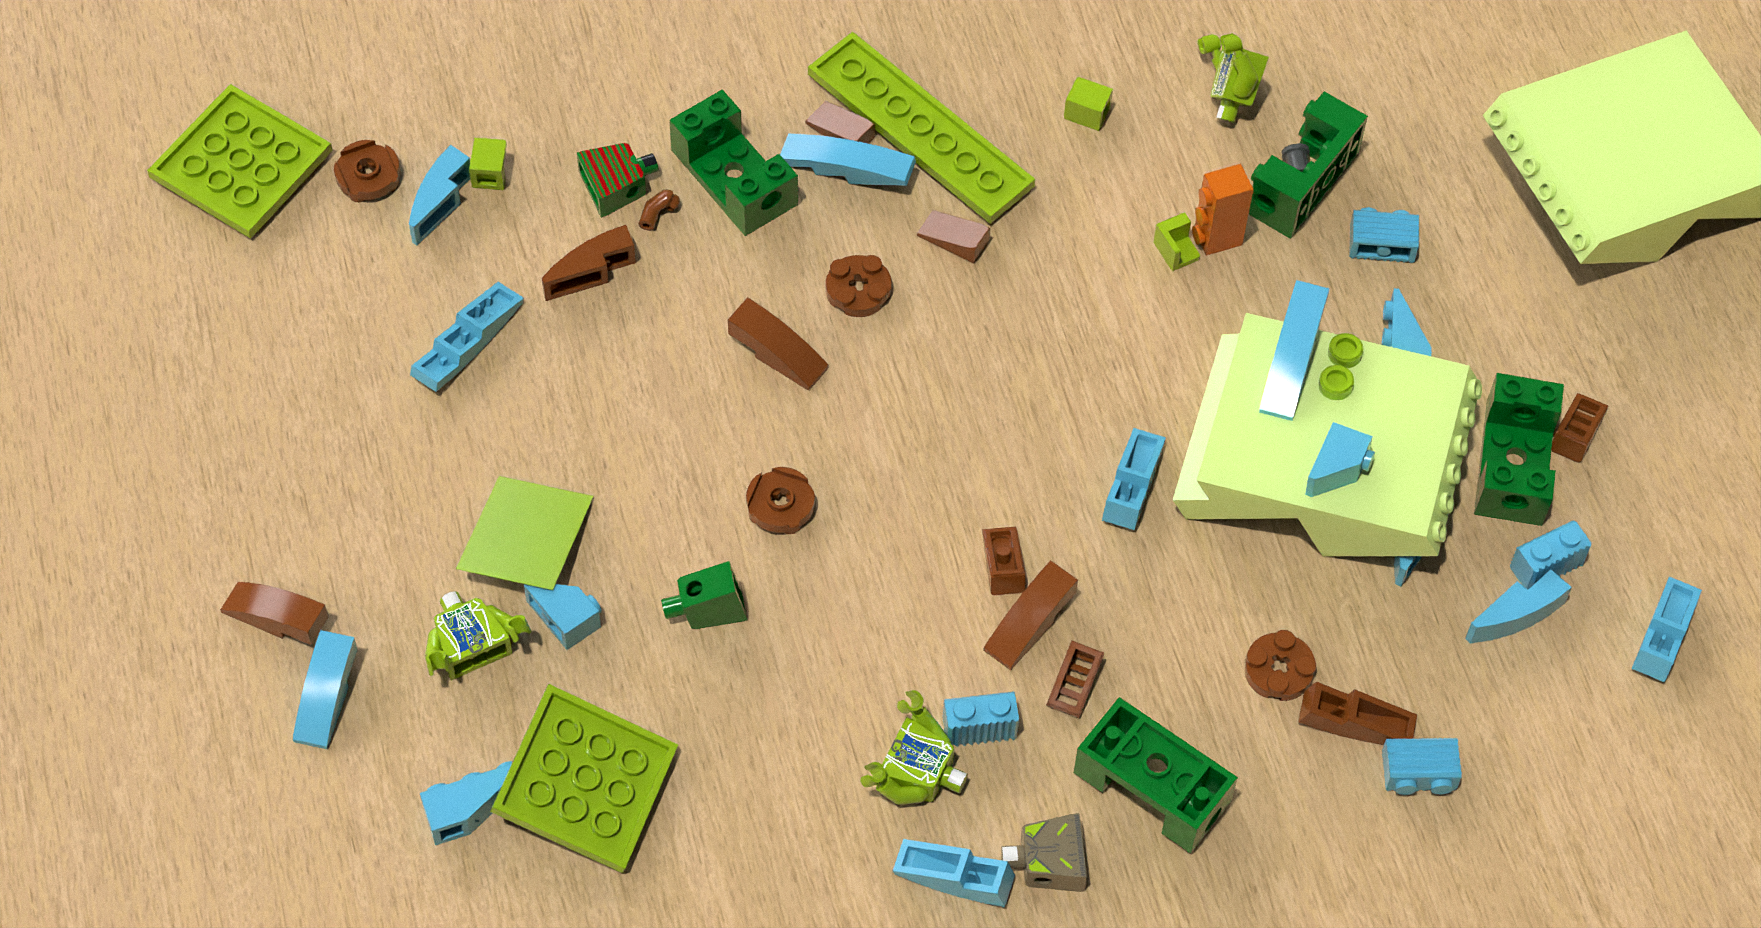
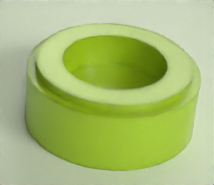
(1345, 350)
(1336, 382)

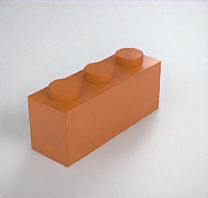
(1222, 209)

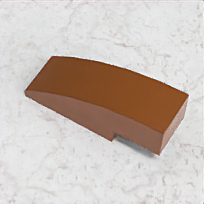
(589, 263)
(776, 344)
(276, 611)
(1031, 615)
(1355, 715)

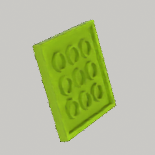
(240, 160)
(584, 778)

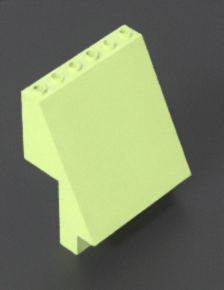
(1633, 150)
(1260, 464)

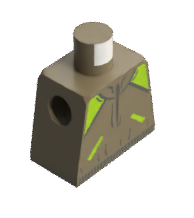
(1050, 854)

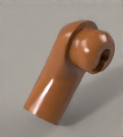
(654, 205)

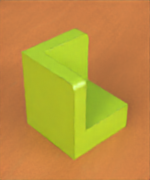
(1088, 103)
(487, 164)
(1174, 242)

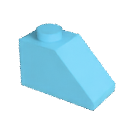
(1340, 460)
(565, 612)

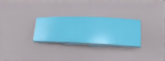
(849, 158)
(467, 337)
(1294, 350)

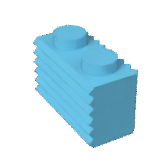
(1384, 235)
(1556, 550)
(981, 718)
(1421, 765)

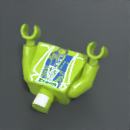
(1236, 73)
(470, 636)
(917, 759)

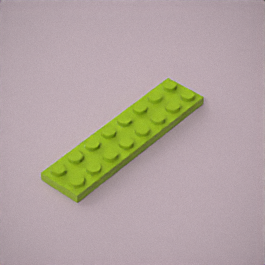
(922, 127)

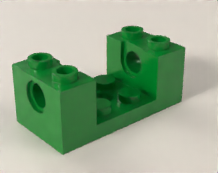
(712, 143)
(1287, 196)
(1520, 422)
(1188, 792)

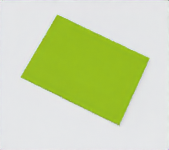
(525, 533)

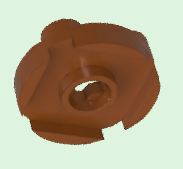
(367, 186)
(858, 268)
(780, 518)
(1279, 684)

